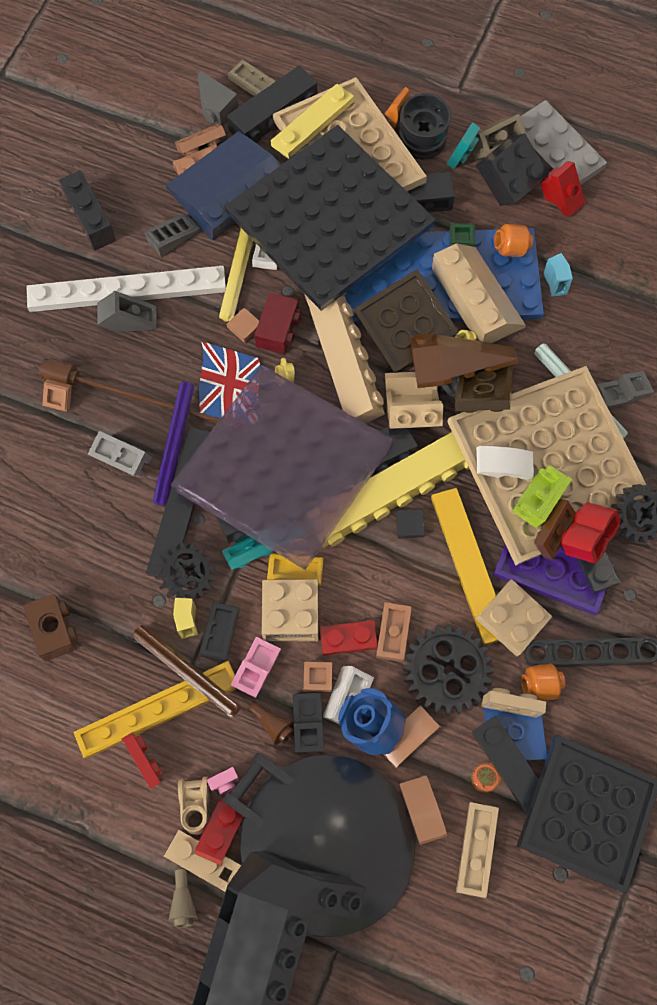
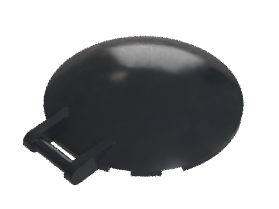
(331, 820)

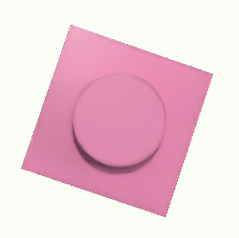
(224, 781)

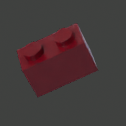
(277, 323)

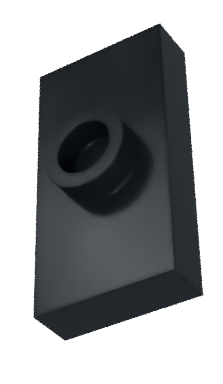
(219, 632)

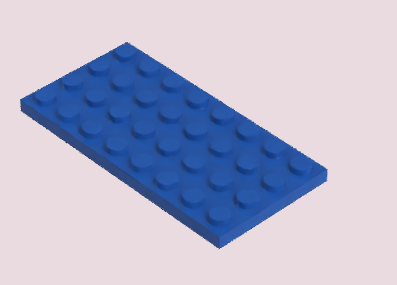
(515, 275)

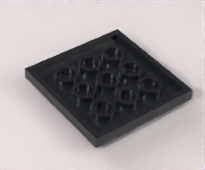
(589, 814)

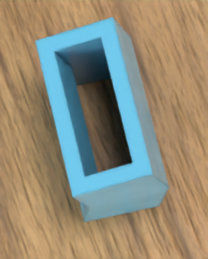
(558, 275)

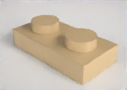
(525, 704)

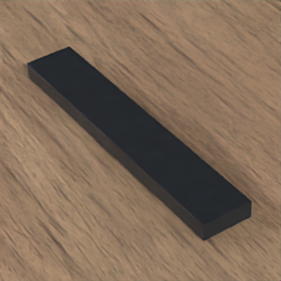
(178, 508)

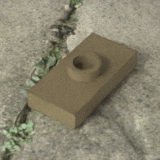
(249, 78)

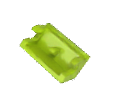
(541, 495)

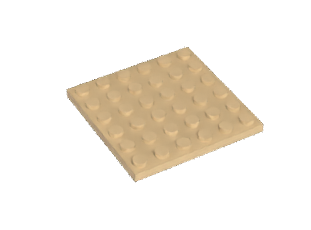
(564, 428)

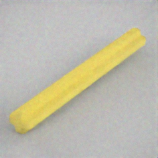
(236, 277)

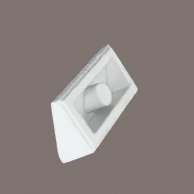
(348, 683)

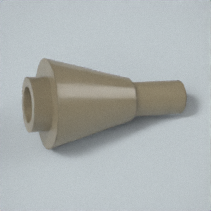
(182, 907)

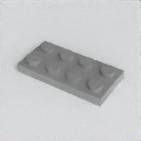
(559, 142)

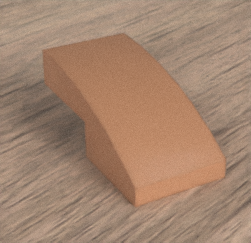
(417, 729)
(423, 810)

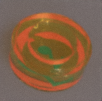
(485, 777)

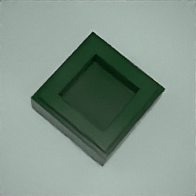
(462, 234)

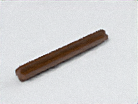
(187, 671)

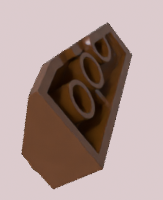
(443, 357)

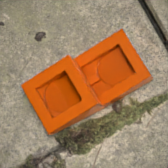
(395, 108)

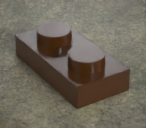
(549, 537)

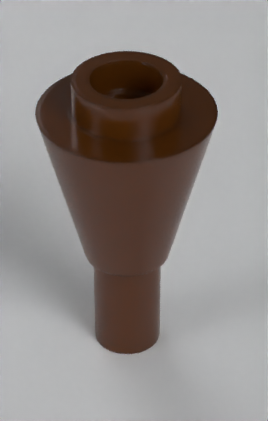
(276, 726)

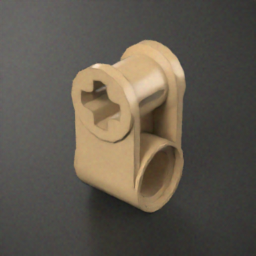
(194, 798)

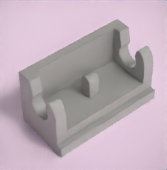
(119, 454)

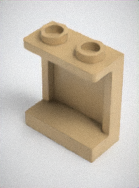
(411, 405)

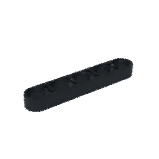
(605, 649)

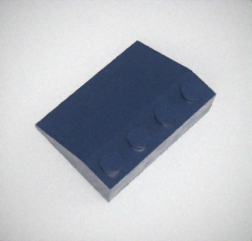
(219, 179)

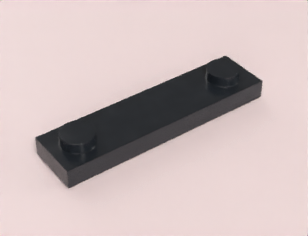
(507, 761)

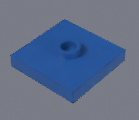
(524, 731)

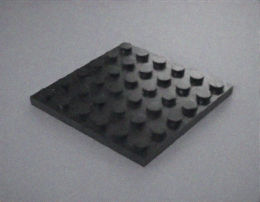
(329, 216)

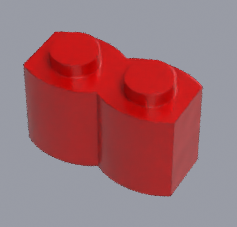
(590, 532)

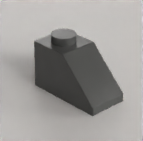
(216, 99)
(125, 313)

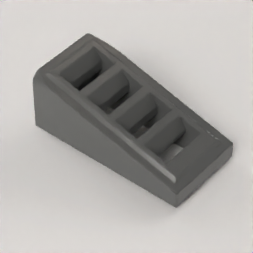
(169, 243)

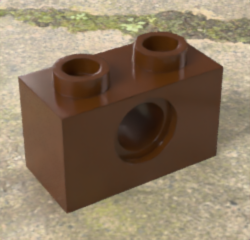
(39, 616)

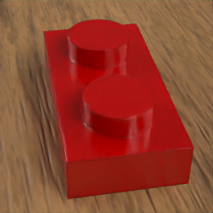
(348, 638)
(149, 769)
(219, 834)

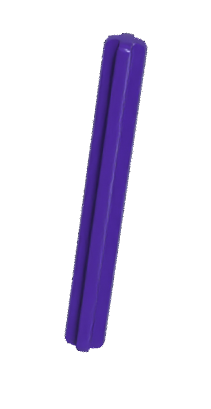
(173, 443)

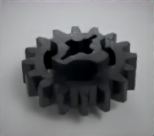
(637, 513)
(196, 571)

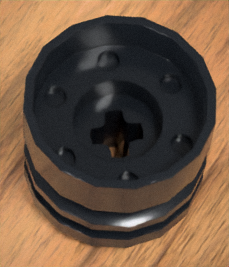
(424, 125)

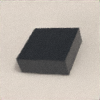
(410, 524)

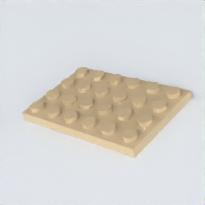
(368, 129)

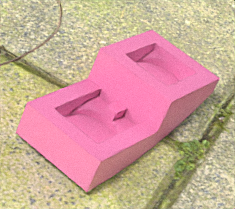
(255, 667)

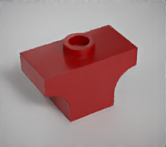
(564, 188)

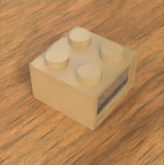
(289, 610)

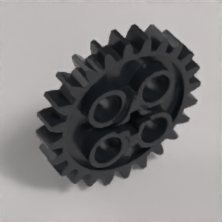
(434, 690)

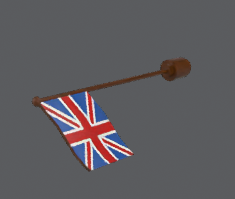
(221, 380)

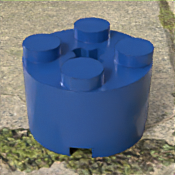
(372, 722)

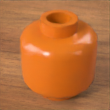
(513, 240)
(543, 682)

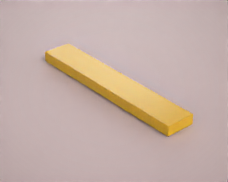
(465, 556)
(149, 712)

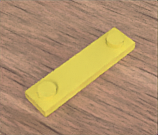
(312, 121)

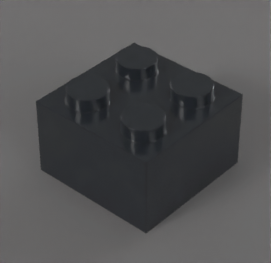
(512, 169)

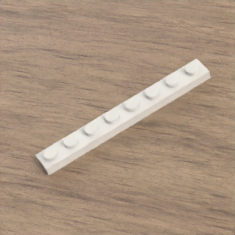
(140, 286)

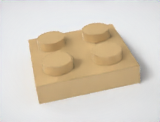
(514, 617)

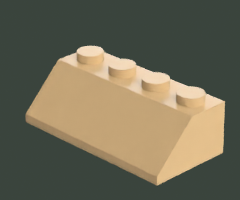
(476, 293)

